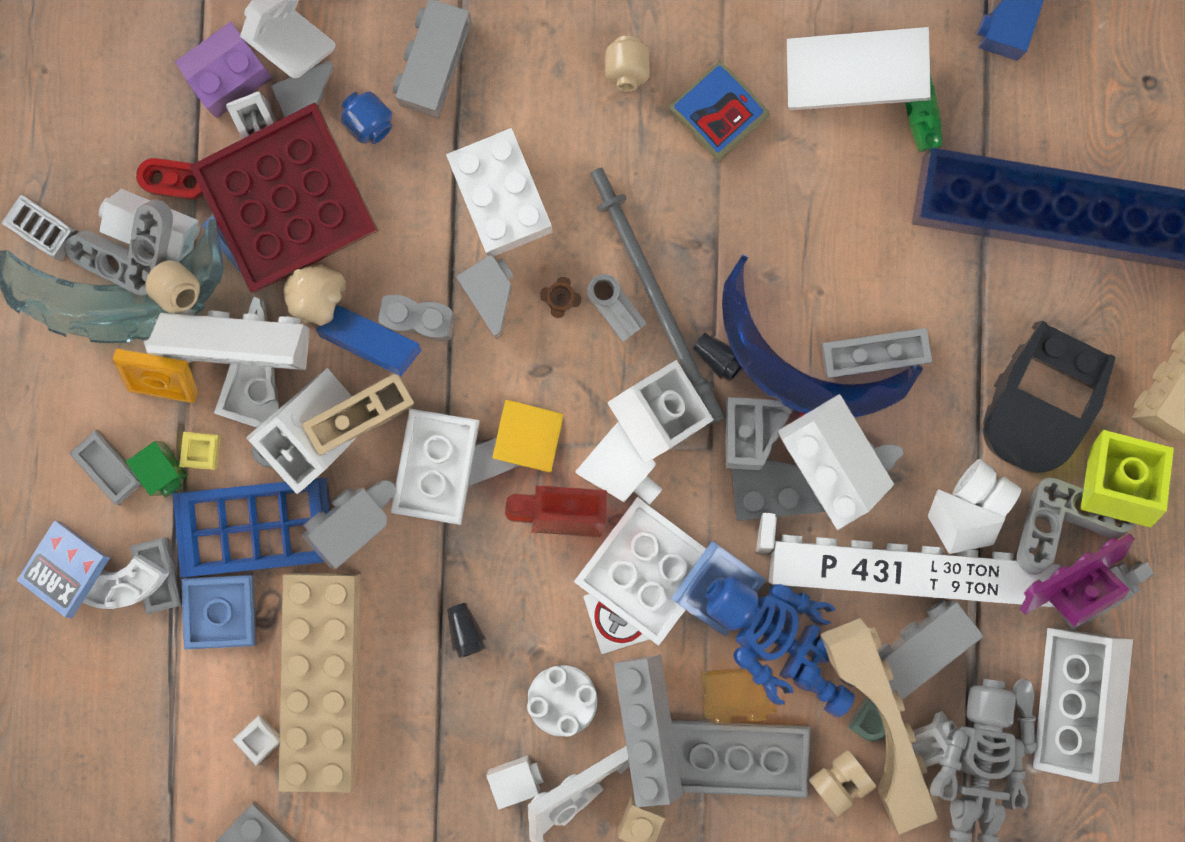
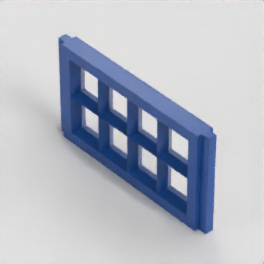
(188, 534)

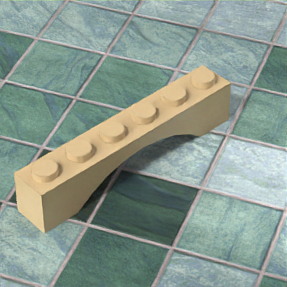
(902, 786)

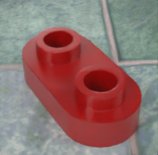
(173, 182)

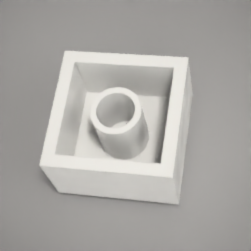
(660, 411)

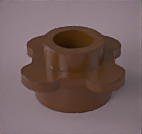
(562, 287)

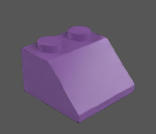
(223, 69)

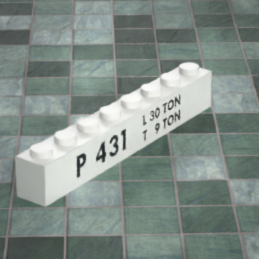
(901, 571)

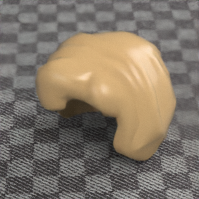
(313, 293)

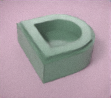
(867, 722)

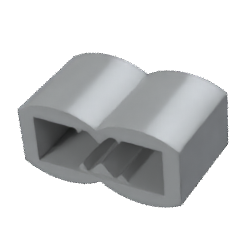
(407, 317)

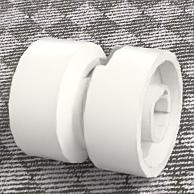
(983, 489)

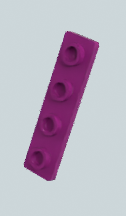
(1085, 586)

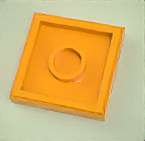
(156, 375)

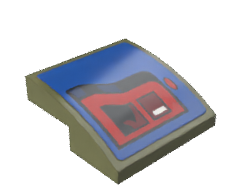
(719, 110)

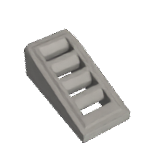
(57, 248)

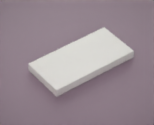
(859, 69)

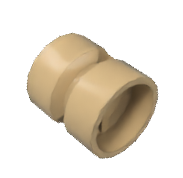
(847, 770)

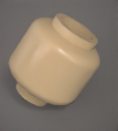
(627, 63)
(172, 286)

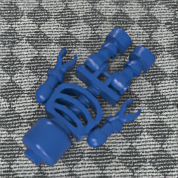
(738, 607)

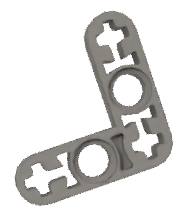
(130, 261)
(1054, 513)

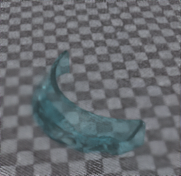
(102, 311)

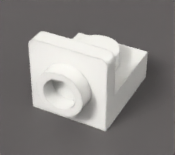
(932, 739)

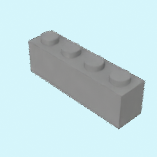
(648, 731)

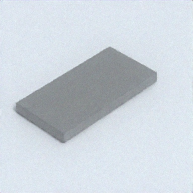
(743, 758)

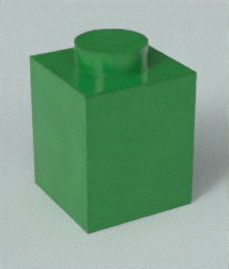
(157, 469)

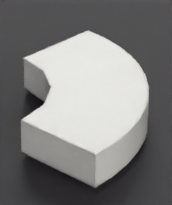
(127, 585)

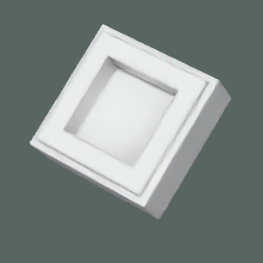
(258, 739)

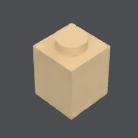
(640, 823)

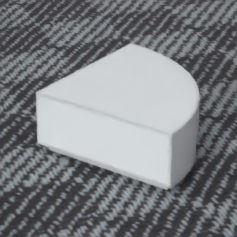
(766, 533)

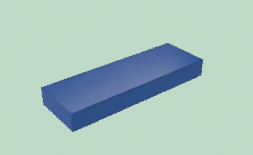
(370, 340)

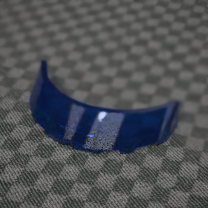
(784, 381)

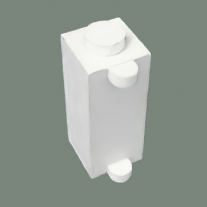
(118, 220)

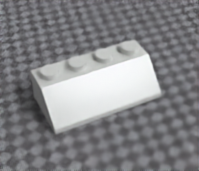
(231, 340)
(1083, 705)

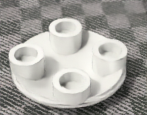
(562, 700)

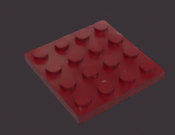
(284, 198)

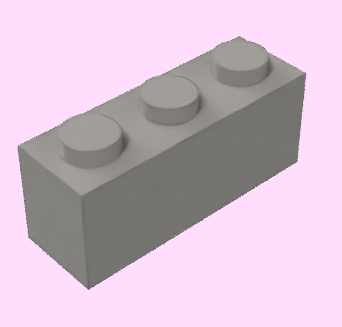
(432, 57)
(928, 646)

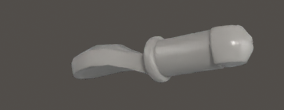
(1024, 702)

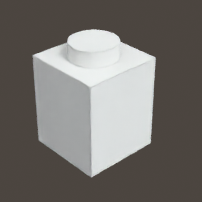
(515, 781)

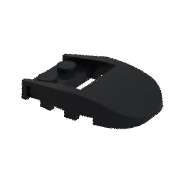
(1031, 430)

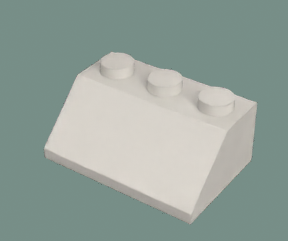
(837, 461)

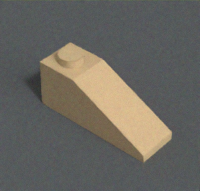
(358, 414)

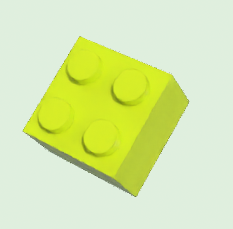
(1127, 478)

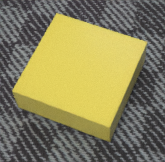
(200, 450)

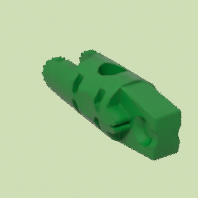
(925, 122)

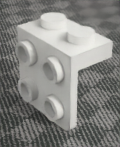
(285, 36)

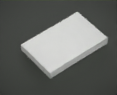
(435, 466)

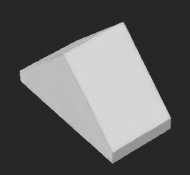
(251, 113)
(963, 524)

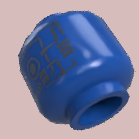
(366, 117)

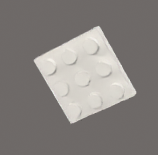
(641, 570)

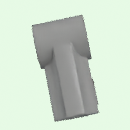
(617, 310)

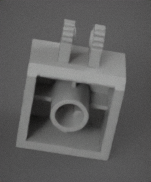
(350, 523)

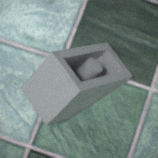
(489, 291)

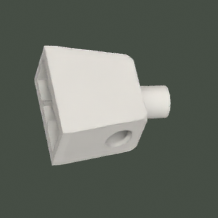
(619, 468)

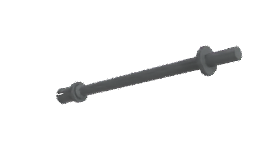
(613, 205)

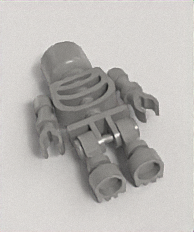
(991, 711)

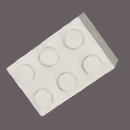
(500, 193)

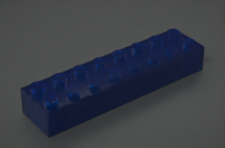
(1051, 207)

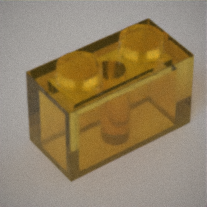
(733, 694)

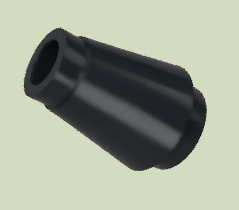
(718, 356)
(464, 631)

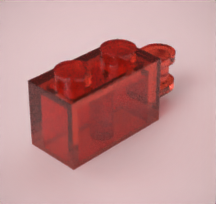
(560, 510)

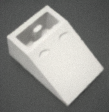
(284, 440)

